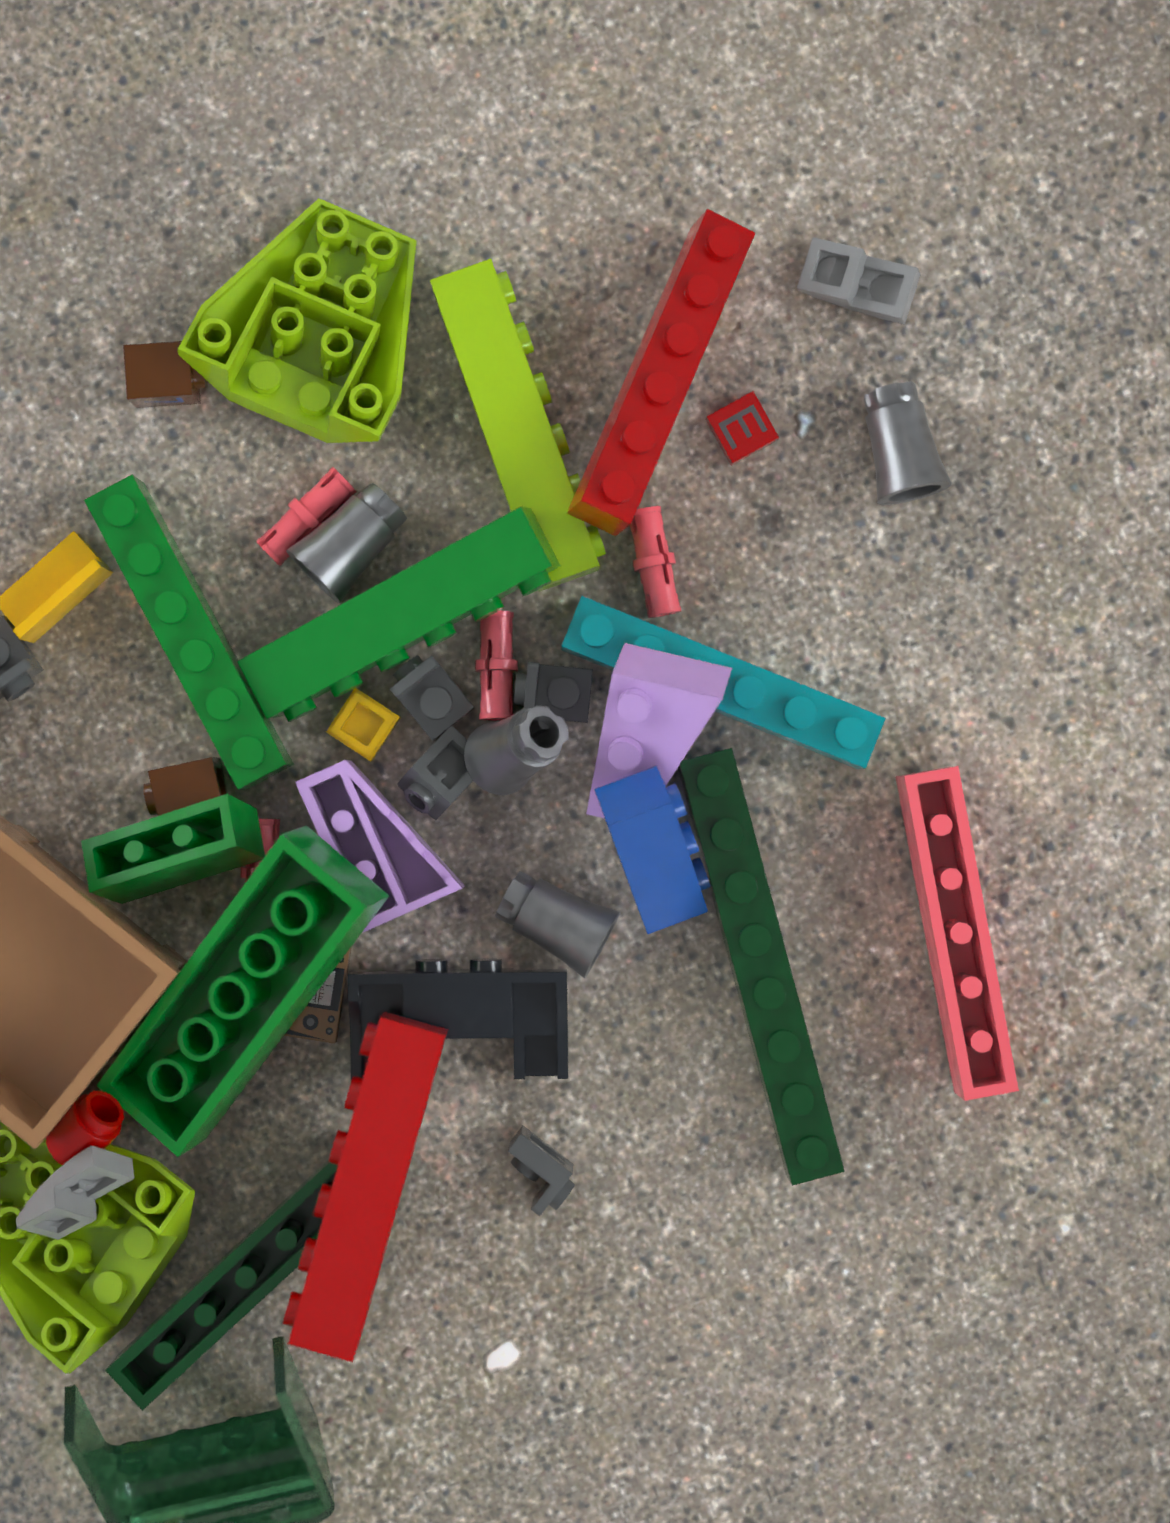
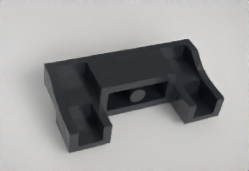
(471, 1005)

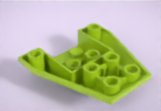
(313, 327)
(90, 1283)

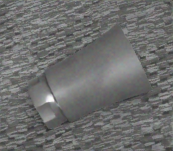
(902, 445)
(348, 541)
(510, 751)
(557, 921)

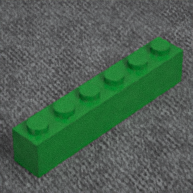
(399, 614)
(188, 632)

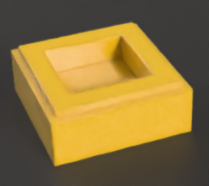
(363, 724)

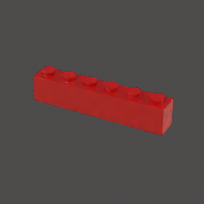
(661, 373)
(366, 1187)

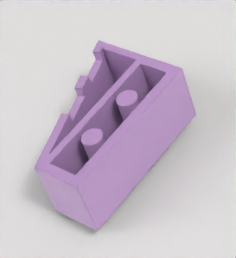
(653, 714)
(375, 839)

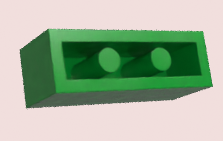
(173, 849)

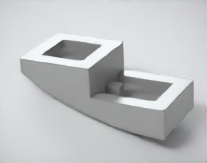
(857, 281)
(69, 1194)

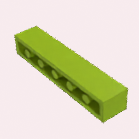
(513, 413)

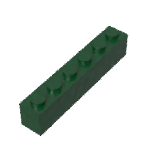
(221, 1295)

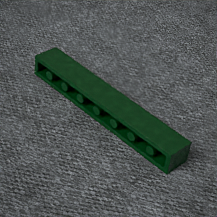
(760, 967)

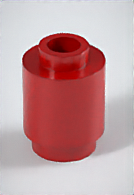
(89, 1122)

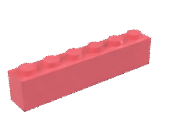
(957, 933)

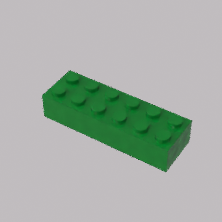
(242, 989)

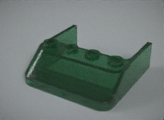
(225, 1472)

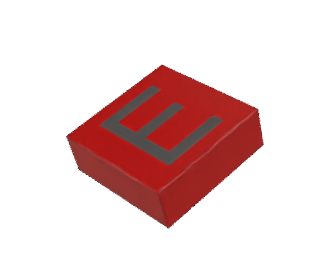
(742, 428)

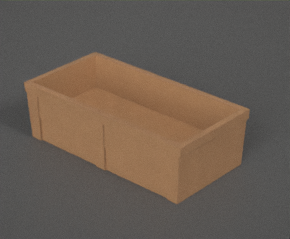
(69, 984)

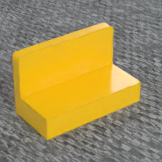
(53, 587)

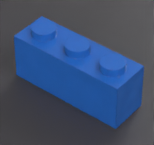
(655, 848)

